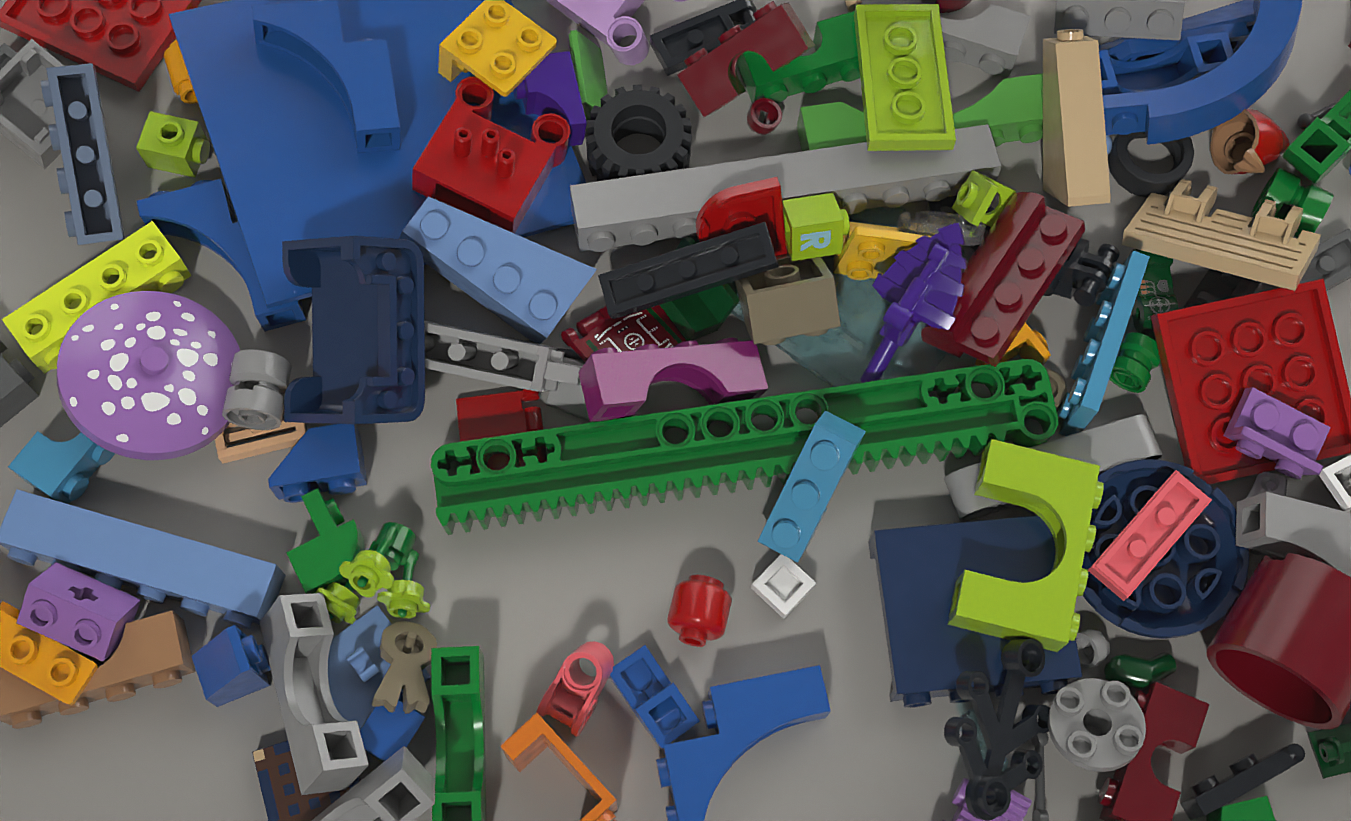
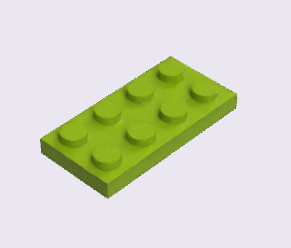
(904, 77)

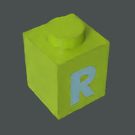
(814, 226)

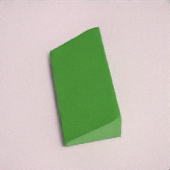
(588, 70)

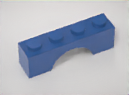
(1176, 66)

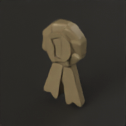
(408, 651)

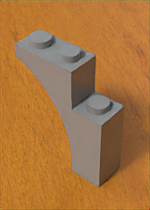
(1294, 526)

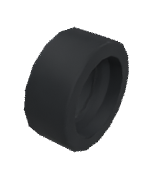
(1142, 182)

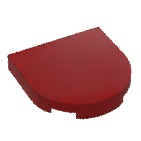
(744, 207)

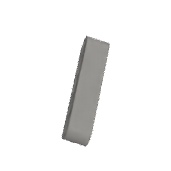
(1103, 446)

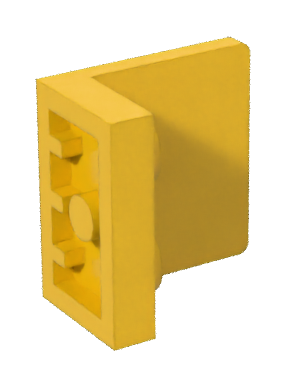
(495, 46)
(871, 250)

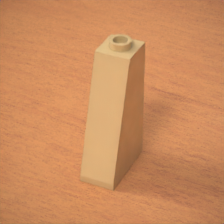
(1074, 121)

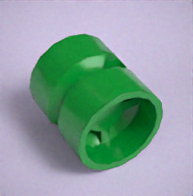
(1287, 190)

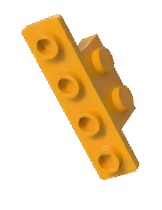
(42, 659)

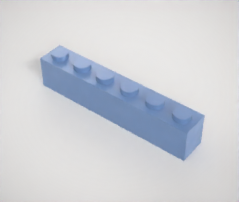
(141, 558)

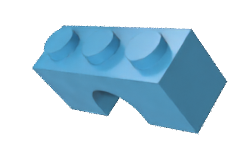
(59, 468)
(811, 486)

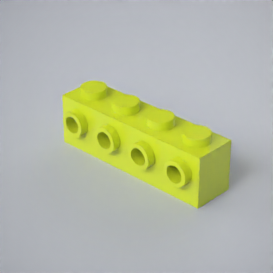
(135, 264)

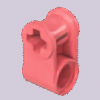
(573, 693)

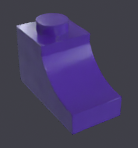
(555, 90)

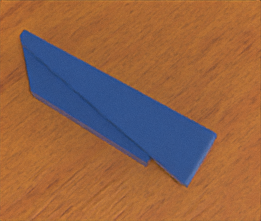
(1234, 18)

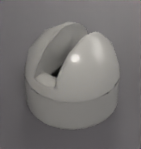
(1100, 646)

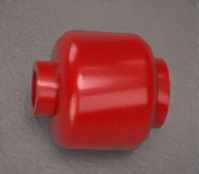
(699, 610)

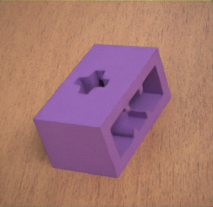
(77, 611)

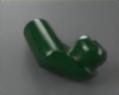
(1139, 672)

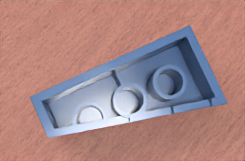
(499, 269)

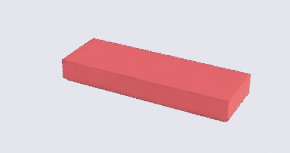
(1149, 535)

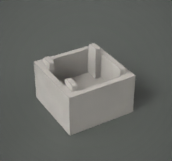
(22, 106)

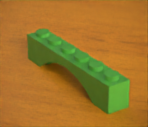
(1010, 110)

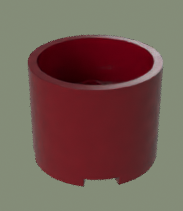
(1290, 641)

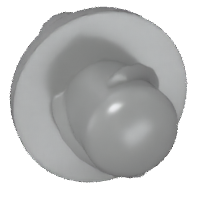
(1096, 724)

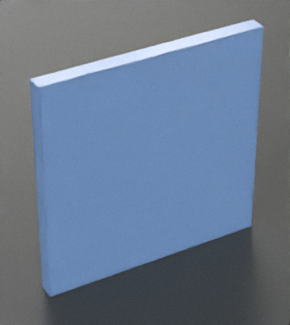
(357, 667)

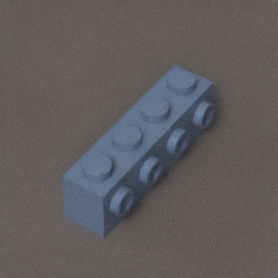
(85, 154)

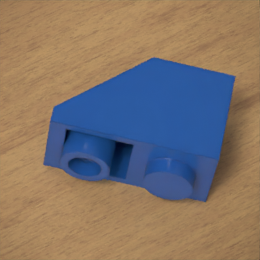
(322, 459)
(231, 666)

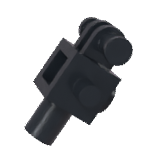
(1084, 273)

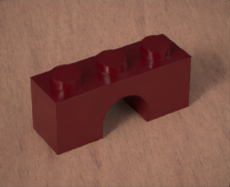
(713, 76)
(1171, 722)

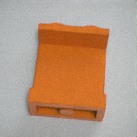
(536, 737)

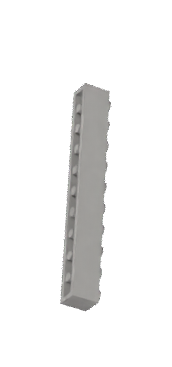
(668, 202)

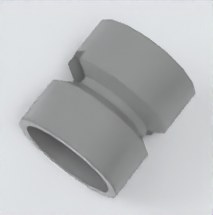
(256, 395)

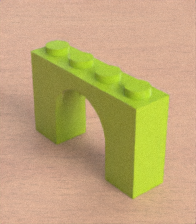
(1063, 496)

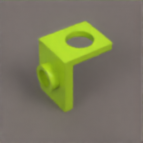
(977, 196)

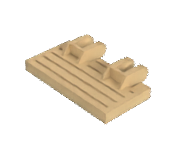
(1225, 240)

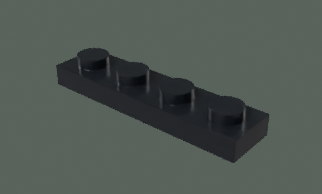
(688, 270)

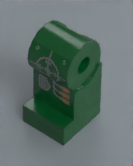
(1155, 292)

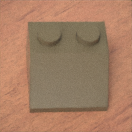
(789, 301)

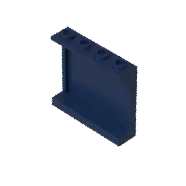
(917, 588)

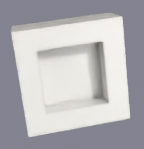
(783, 585)

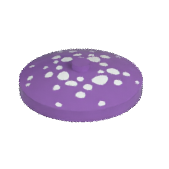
(147, 374)

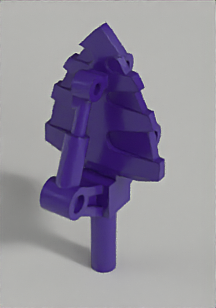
(922, 288)

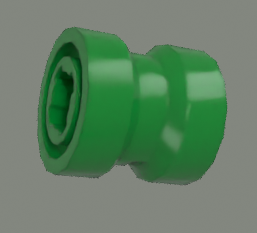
(1136, 359)

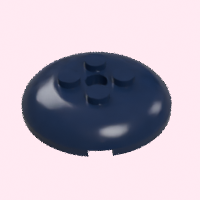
(1192, 580)

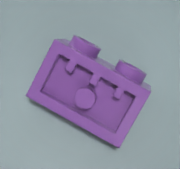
(1277, 432)

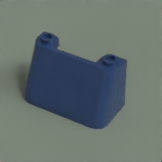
(363, 330)

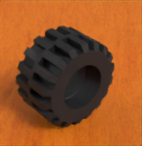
(632, 114)

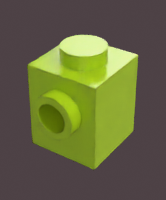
(173, 144)

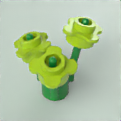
(371, 572)

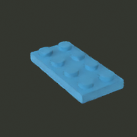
(1104, 340)

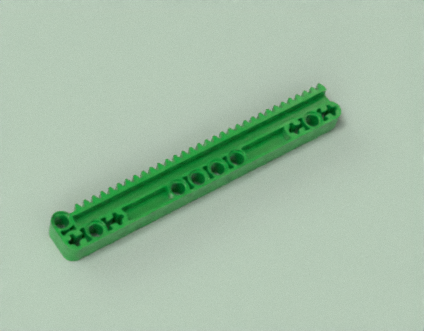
(634, 459)

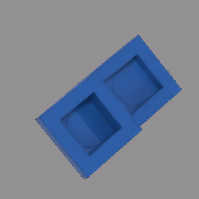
(653, 697)

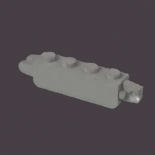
(496, 358)

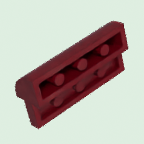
(1007, 278)

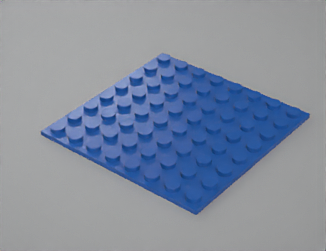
(292, 143)

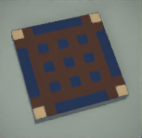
(282, 790)

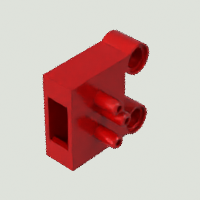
(486, 165)

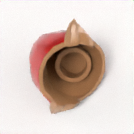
(1247, 143)

